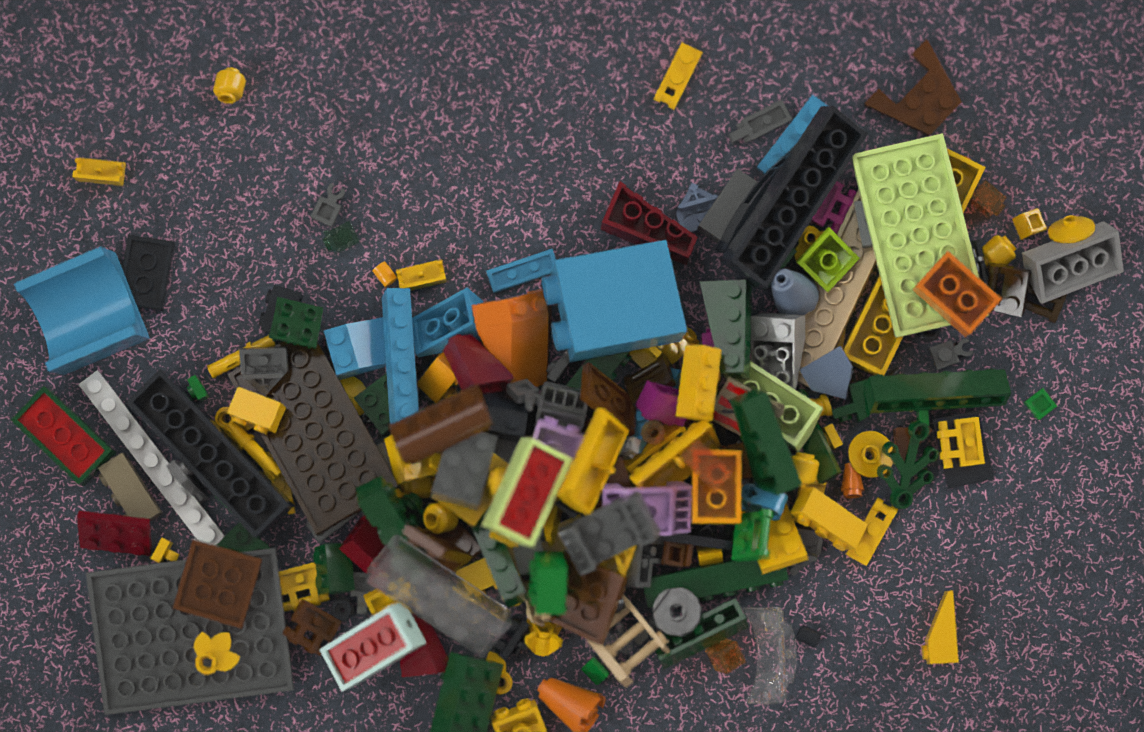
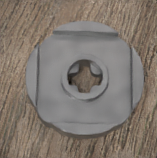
(674, 598)

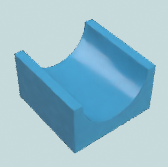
(84, 310)

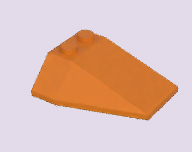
(517, 334)

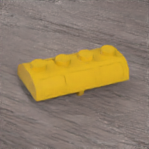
(593, 462)
(667, 465)

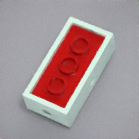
(372, 646)

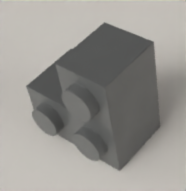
(641, 565)

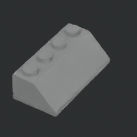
(1072, 266)

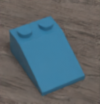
(442, 321)
(357, 347)

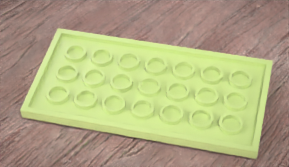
(911, 223)

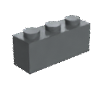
(725, 206)

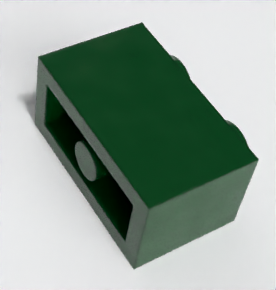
(333, 570)

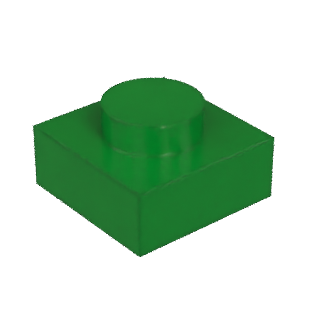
(196, 389)

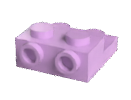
(561, 438)

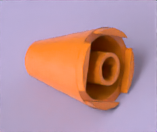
(571, 703)

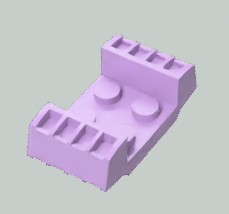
(667, 504)

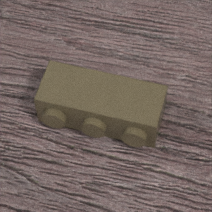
(128, 488)

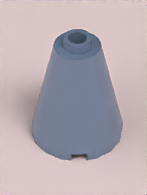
(794, 292)

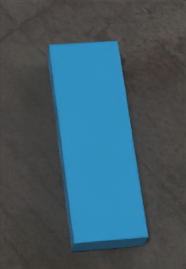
(521, 271)

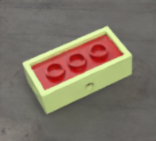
(527, 492)

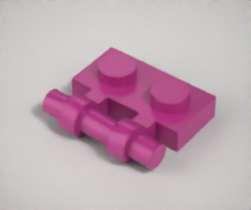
(824, 212)

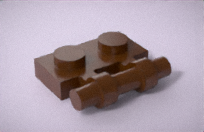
(316, 621)

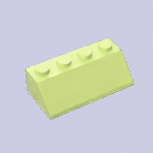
(799, 411)

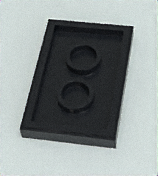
(148, 270)
(964, 475)

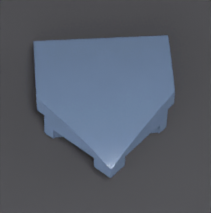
(694, 207)
(830, 373)

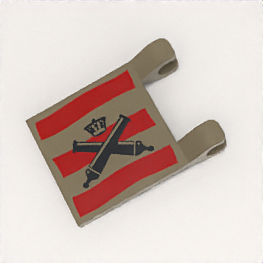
(723, 410)

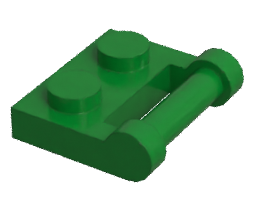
(747, 535)

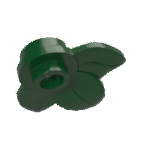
(414, 505)

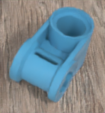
(762, 500)

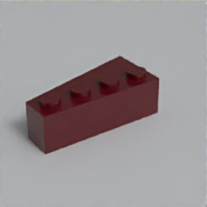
(641, 223)

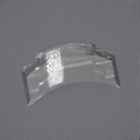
(774, 655)

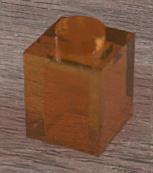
(988, 200)
(725, 656)

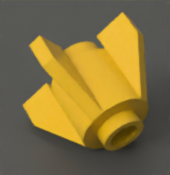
(543, 639)

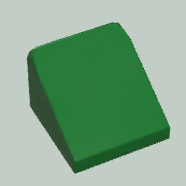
(595, 671)

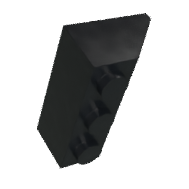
(506, 415)

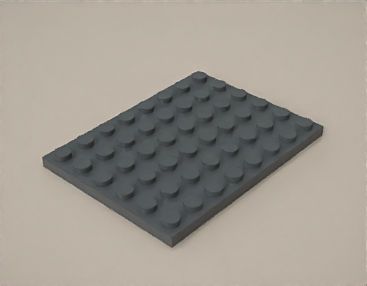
(149, 646)

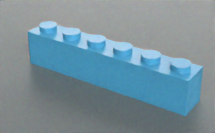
(399, 353)

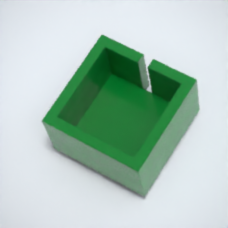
(548, 582)

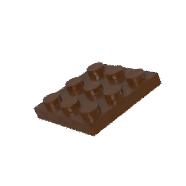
(217, 583)
(590, 601)

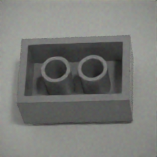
(464, 471)

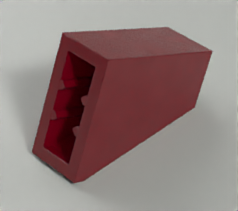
(475, 365)
(363, 544)
(427, 658)

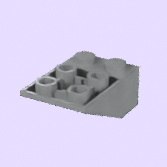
(778, 344)

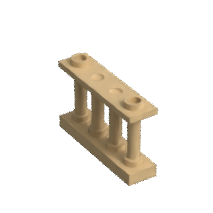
(608, 652)

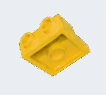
(522, 718)

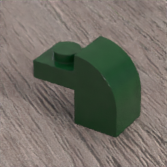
(858, 404)

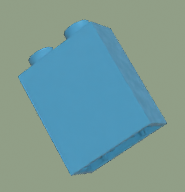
(615, 301)

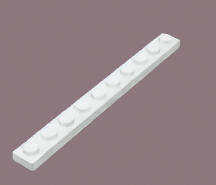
(150, 458)

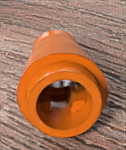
(852, 483)

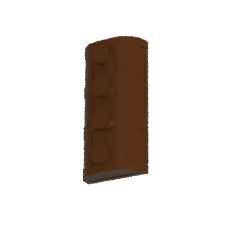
(441, 425)

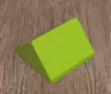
(827, 259)

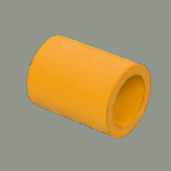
(385, 274)

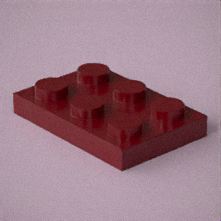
(114, 533)

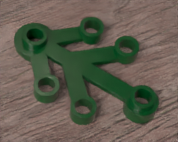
(909, 467)

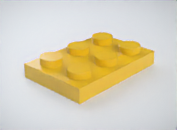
(784, 544)

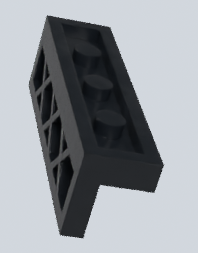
(702, 538)

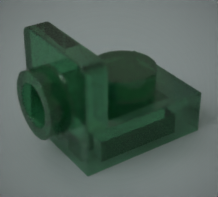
(340, 238)

